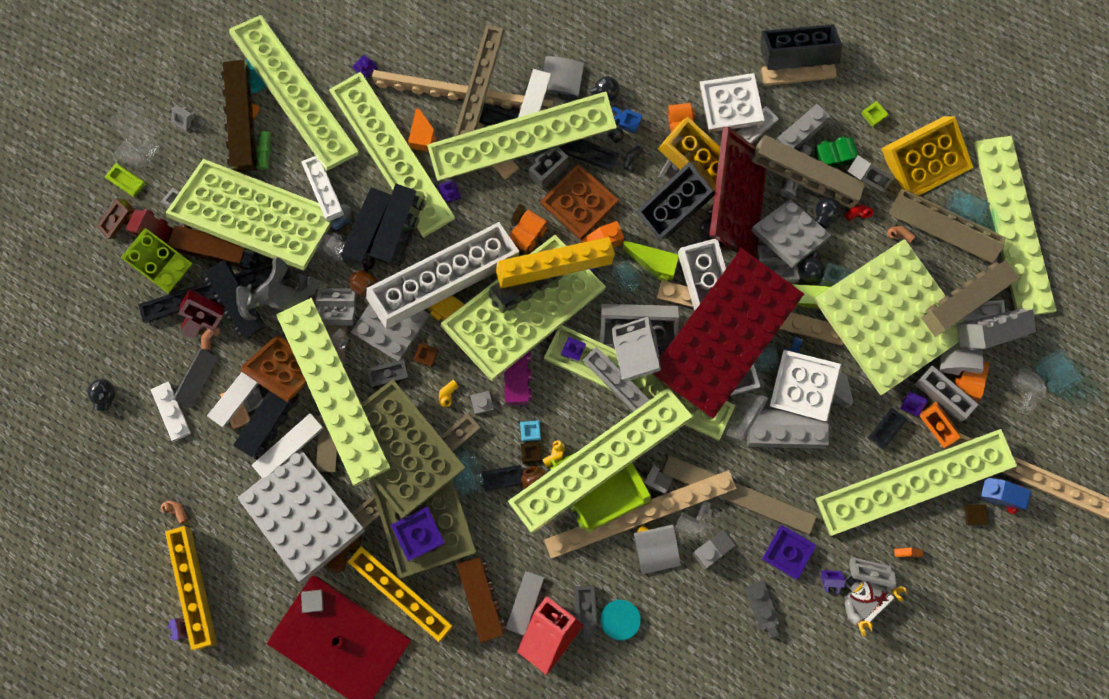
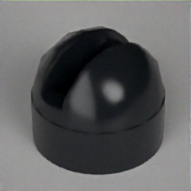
(619, 133)

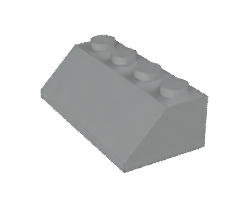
(663, 319)
(787, 430)

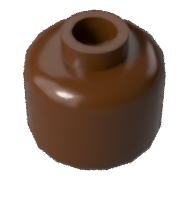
(361, 281)
(531, 475)

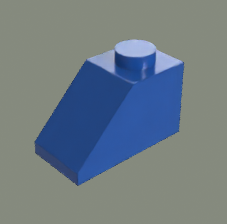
(1005, 493)

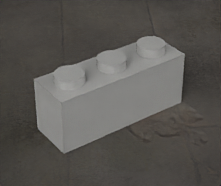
(804, 127)
(946, 393)

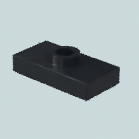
(887, 428)
(502, 478)

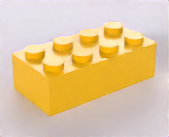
(691, 143)

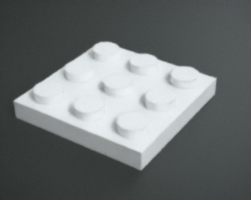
(731, 102)
(805, 385)

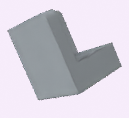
(657, 481)

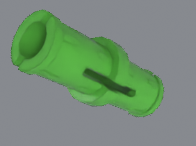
(263, 150)

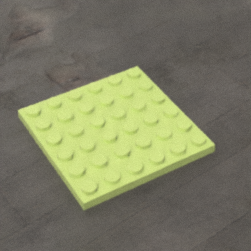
(881, 313)

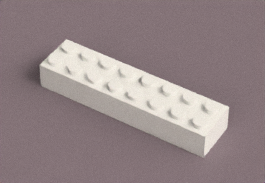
(702, 267)
(440, 275)

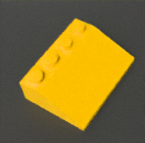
(928, 156)

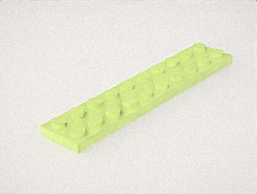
(293, 92)
(522, 136)
(390, 149)
(1015, 222)
(647, 384)
(333, 392)
(600, 460)
(915, 482)

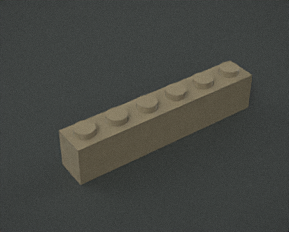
(808, 171)
(947, 226)
(970, 298)

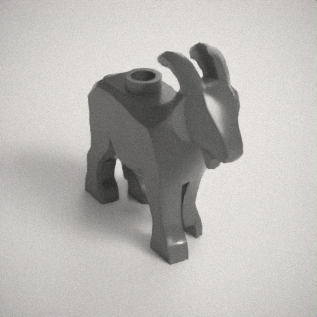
(273, 293)

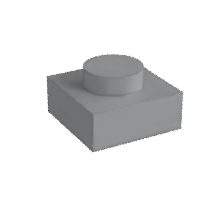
(481, 402)

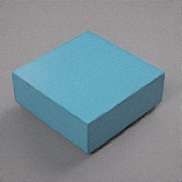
(530, 431)

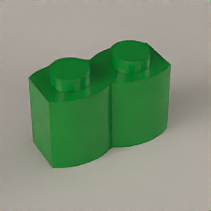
(837, 153)

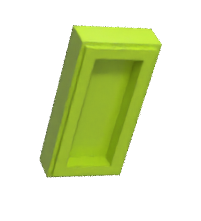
(125, 180)

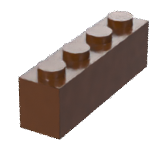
(205, 246)
(480, 599)

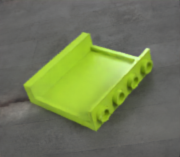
(611, 499)

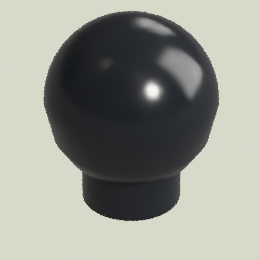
(606, 84)
(827, 211)
(811, 268)
(101, 393)

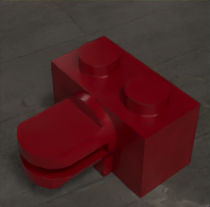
(146, 219)
(199, 313)

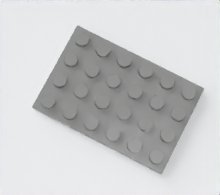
(301, 516)

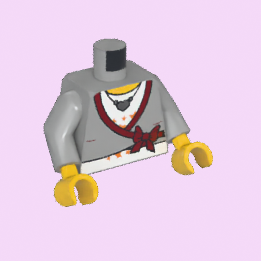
(867, 601)

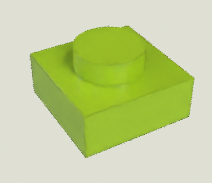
(874, 114)

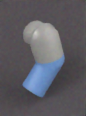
(343, 220)

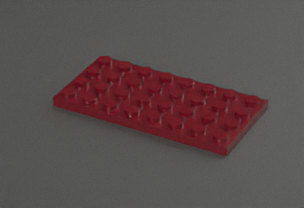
(727, 333)

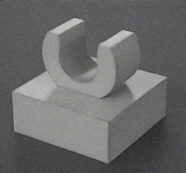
(182, 117)

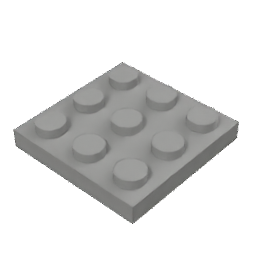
(791, 233)
(393, 340)

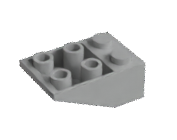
(636, 349)

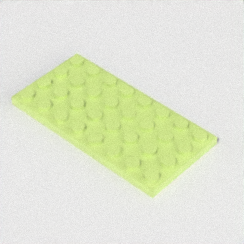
(250, 214)
(499, 339)

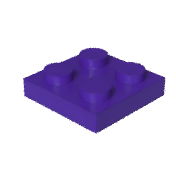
(417, 534)
(788, 552)

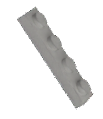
(612, 378)

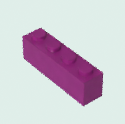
(516, 382)

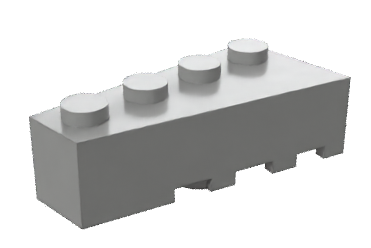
(996, 329)

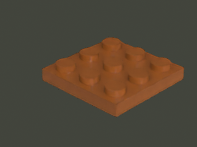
(579, 201)
(276, 369)

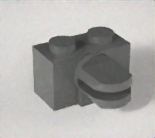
(547, 166)

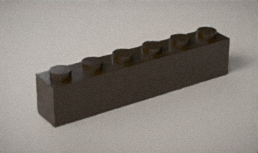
(239, 116)

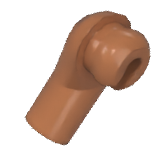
(900, 232)
(206, 338)
(176, 509)

